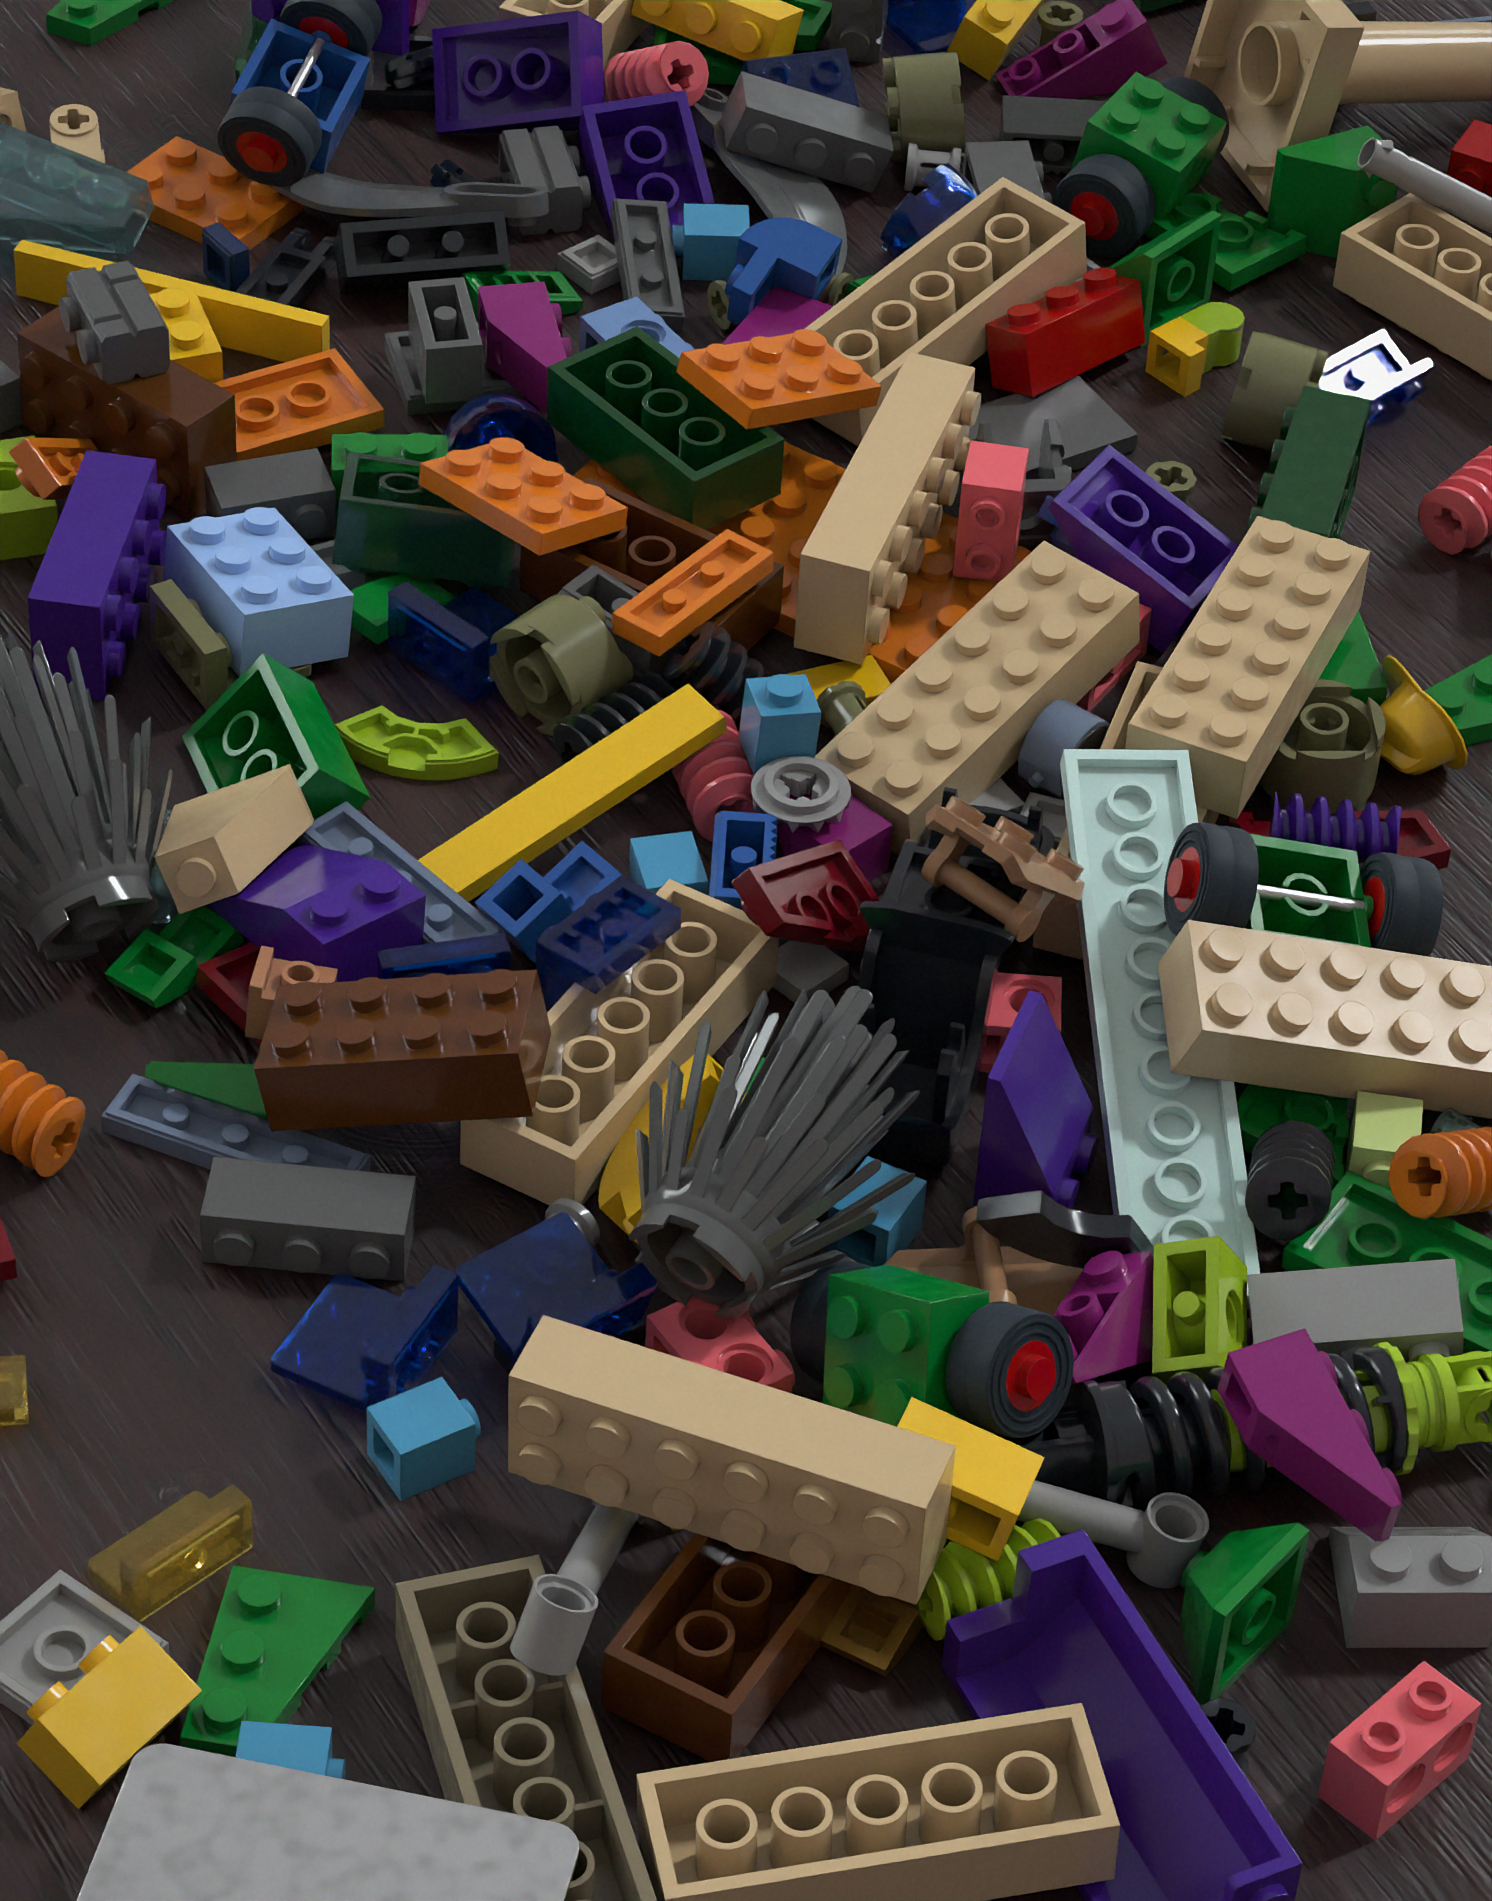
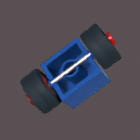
(300, 90)

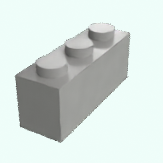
(1363, 1306)

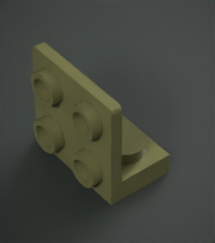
(191, 645)

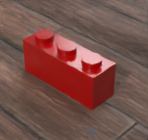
(1065, 332)

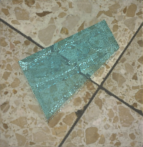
(67, 197)

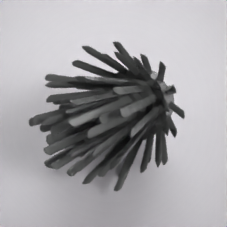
(64, 826)
(771, 1163)

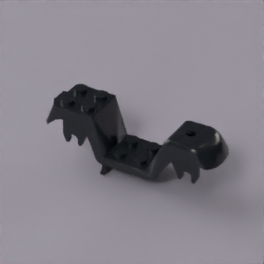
(935, 973)

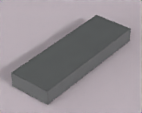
(647, 257)

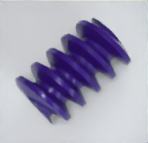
(1341, 830)

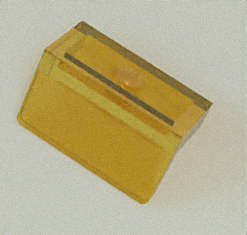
(175, 1550)

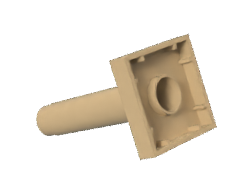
(1294, 61)

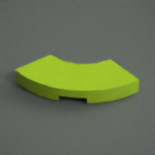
(417, 749)

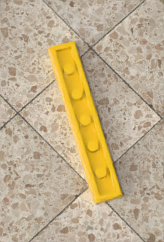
(236, 318)
(576, 792)

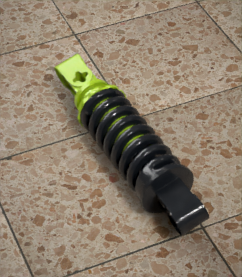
(1116, 1444)

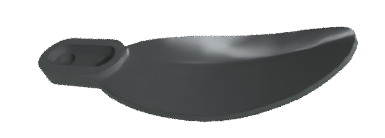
(775, 188)
(353, 197)

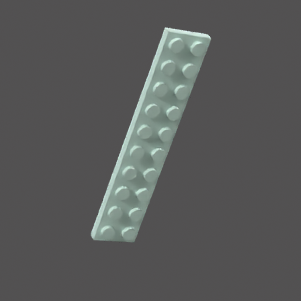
(1166, 1134)

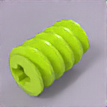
(970, 1581)

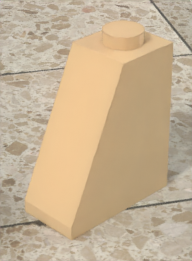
(230, 837)

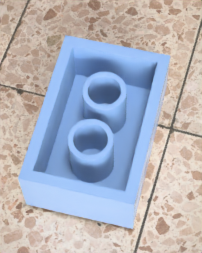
(261, 588)

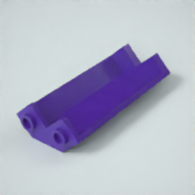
(1179, 1795)

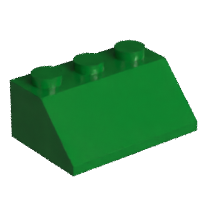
(271, 722)

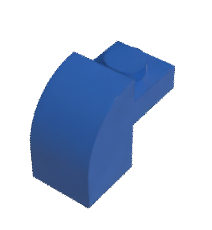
(781, 255)
(528, 904)

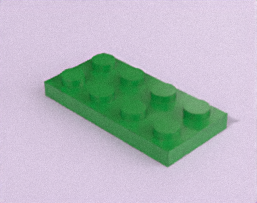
(1372, 1229)

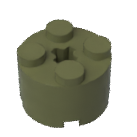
(924, 103)
(1267, 383)
(557, 660)
(1328, 750)

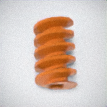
(37, 1119)
(1444, 1173)

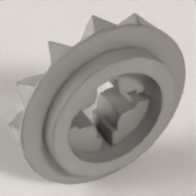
(798, 777)

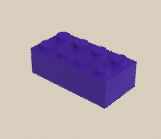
(99, 568)

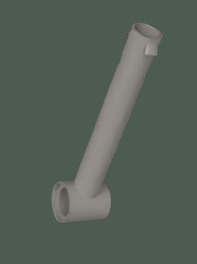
(1426, 182)
(1156, 1540)
(565, 1602)

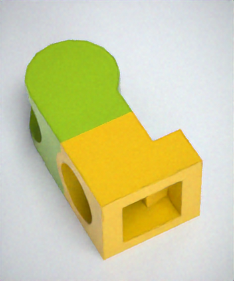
(1195, 344)

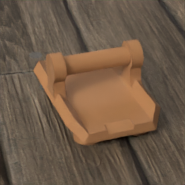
(1010, 845)
(994, 1268)

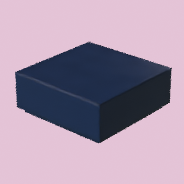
(224, 257)

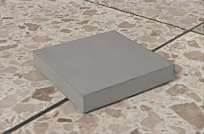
(51, 1636)

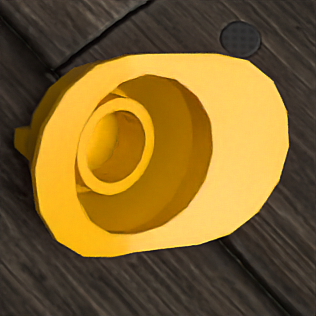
(1417, 728)

